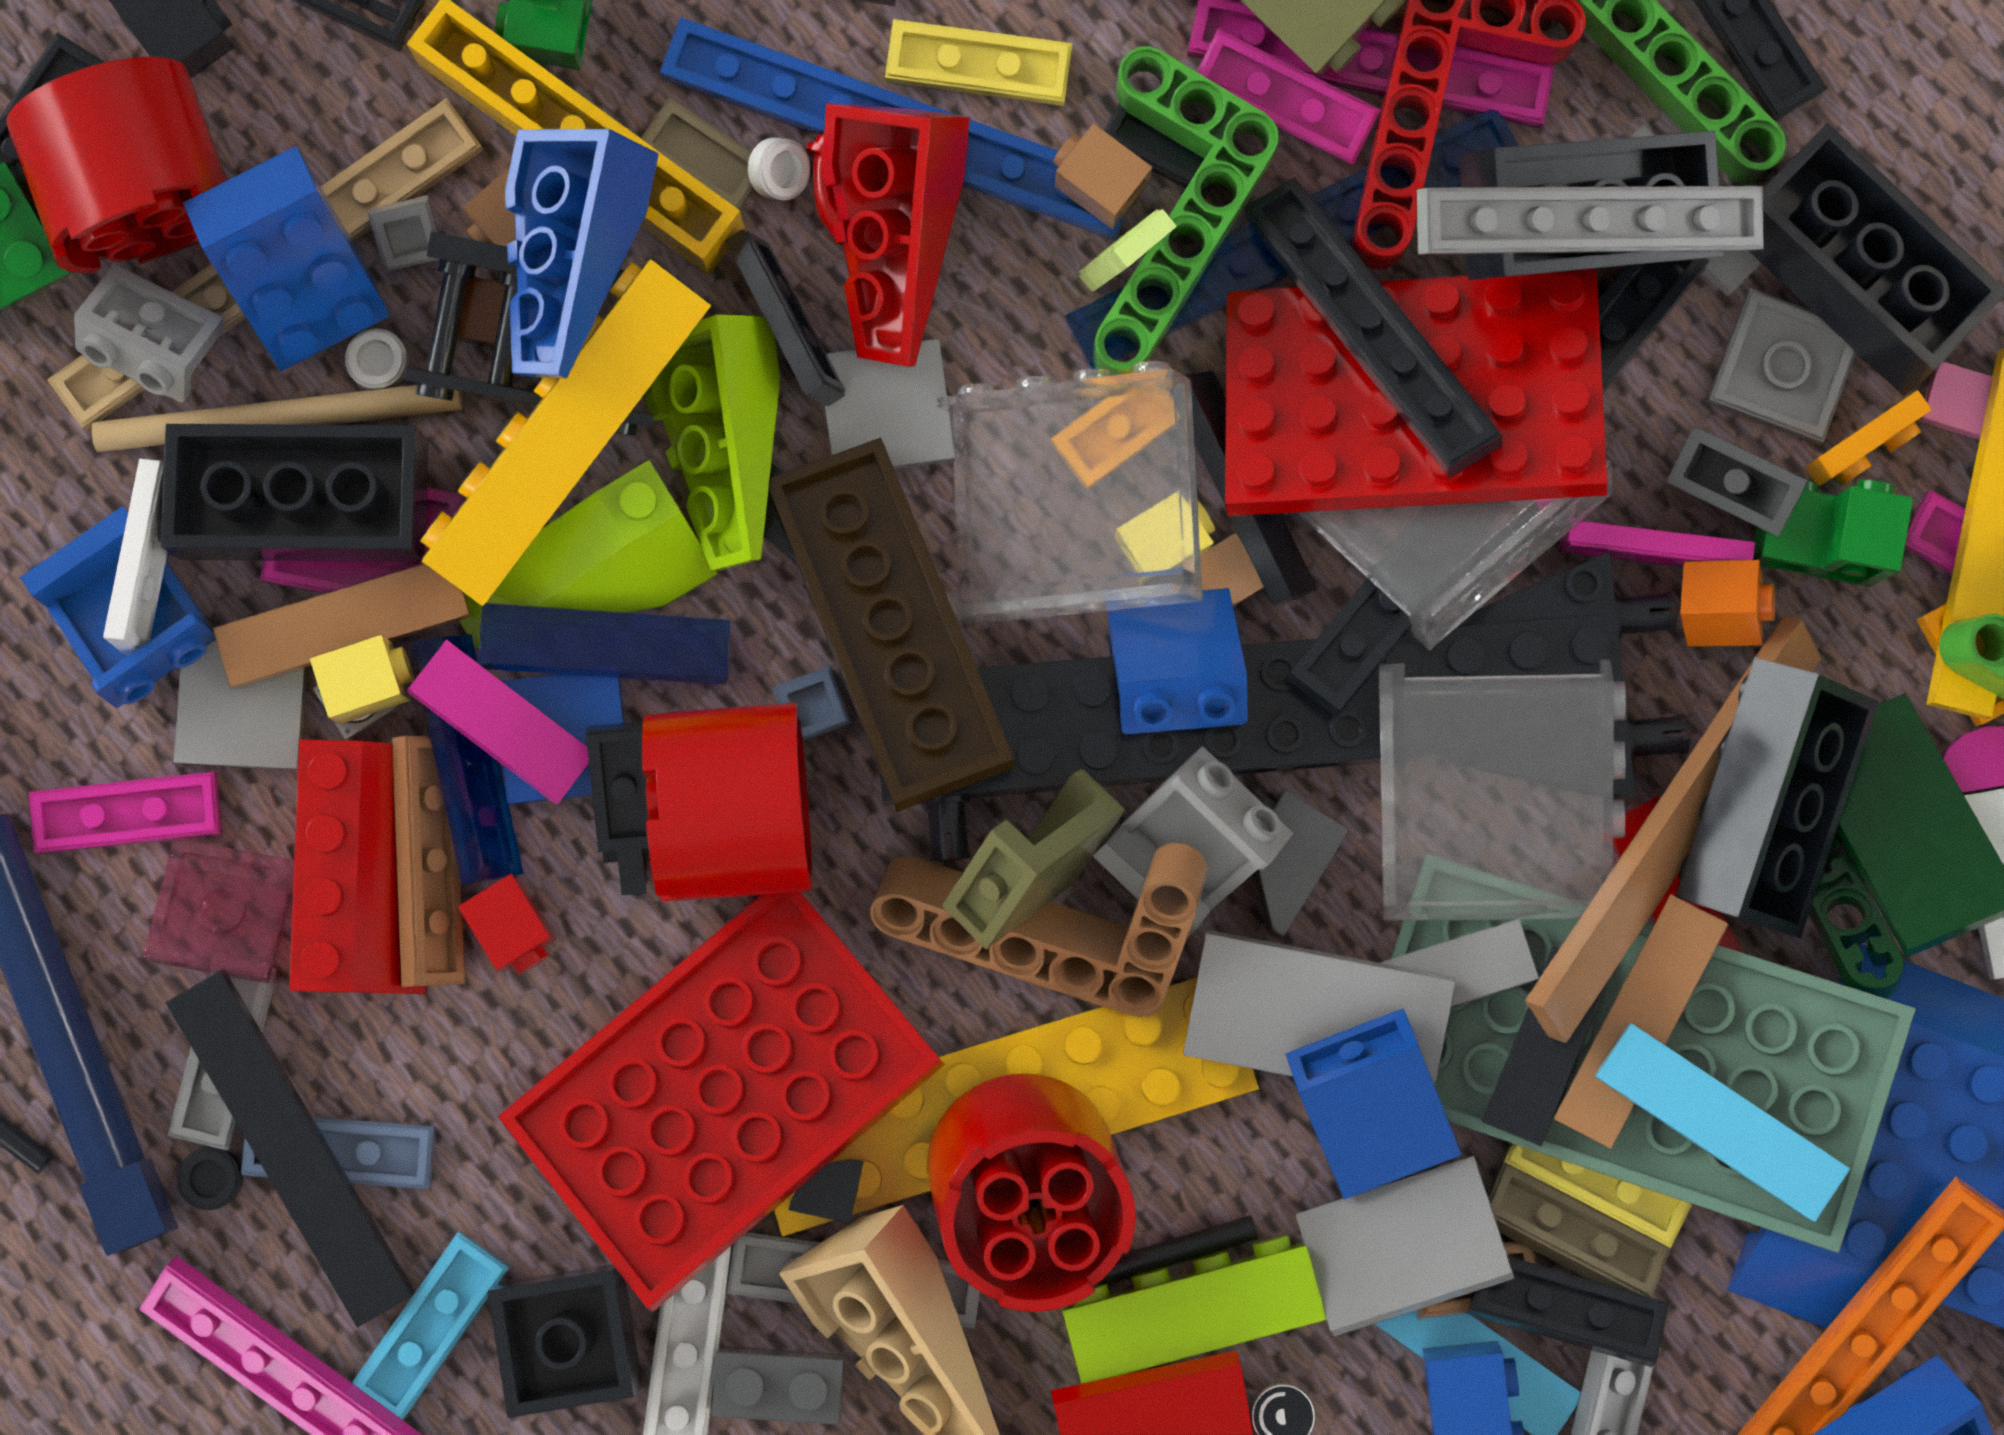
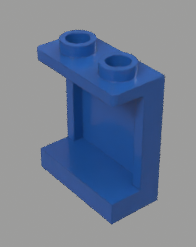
(78, 592)
(1179, 665)
(1373, 1104)

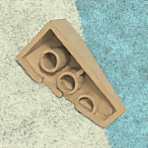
(893, 1308)

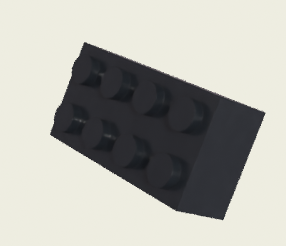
(1616, 162)
(1871, 261)
(294, 492)
(1776, 796)

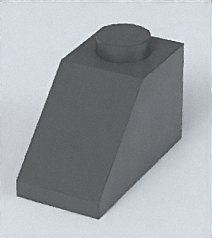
(1737, 481)
(1299, 864)

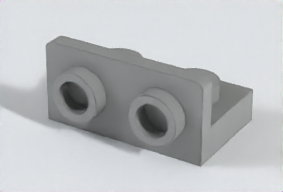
(145, 332)

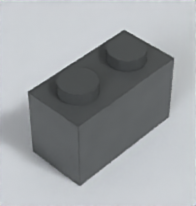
(778, 1385)

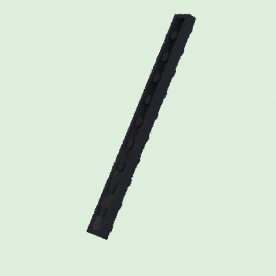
(1370, 621)

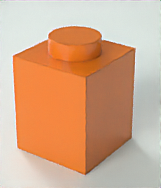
(1725, 603)

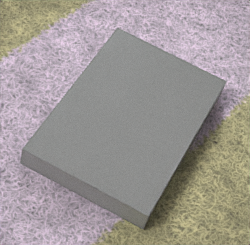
(1404, 1246)

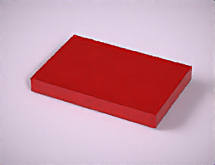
(1172, 1399)

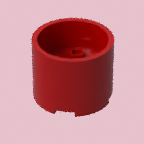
(115, 160)
(727, 802)
(1019, 1144)

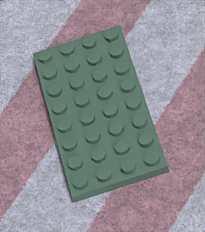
(1770, 1033)

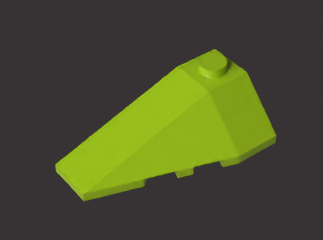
(721, 424)
(609, 553)

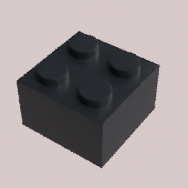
(565, 1340)

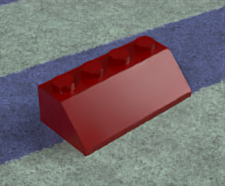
(346, 871)

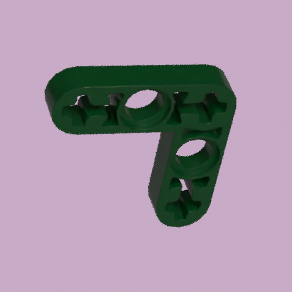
(1846, 886)

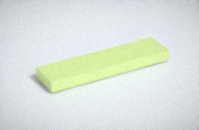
(1127, 249)

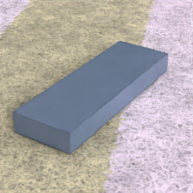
(371, 1152)

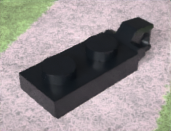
(620, 800)

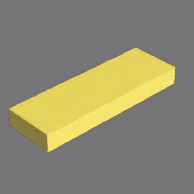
(978, 62)
(1630, 1204)

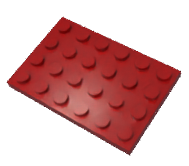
(1322, 436)
(719, 1093)

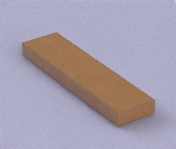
(294, 633)
(425, 871)
(1652, 1001)

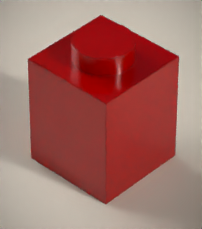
(508, 925)

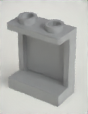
(1208, 811)

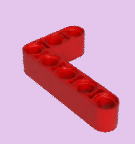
(1425, 94)

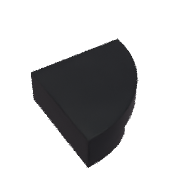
(830, 1191)

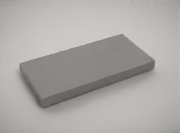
(1274, 997)

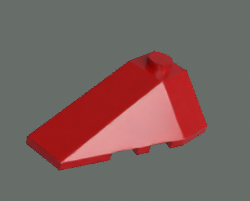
(895, 203)

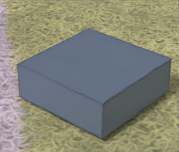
(818, 702)

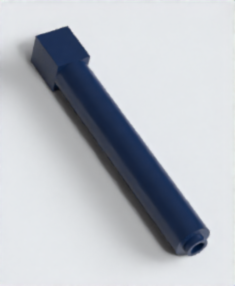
(119, 1181)

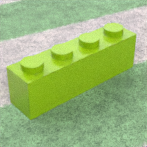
(1194, 1311)

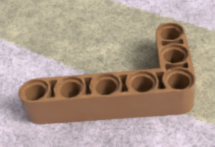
(1059, 945)

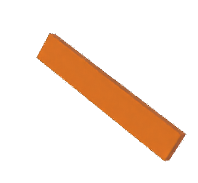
(1882, 1314)

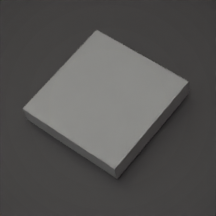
(1782, 368)
(893, 405)
(242, 725)

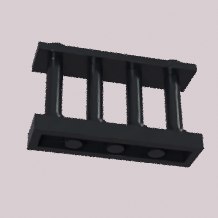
(458, 261)

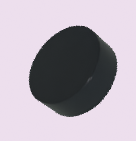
(210, 1178)

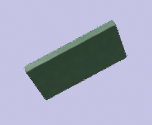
(1918, 836)

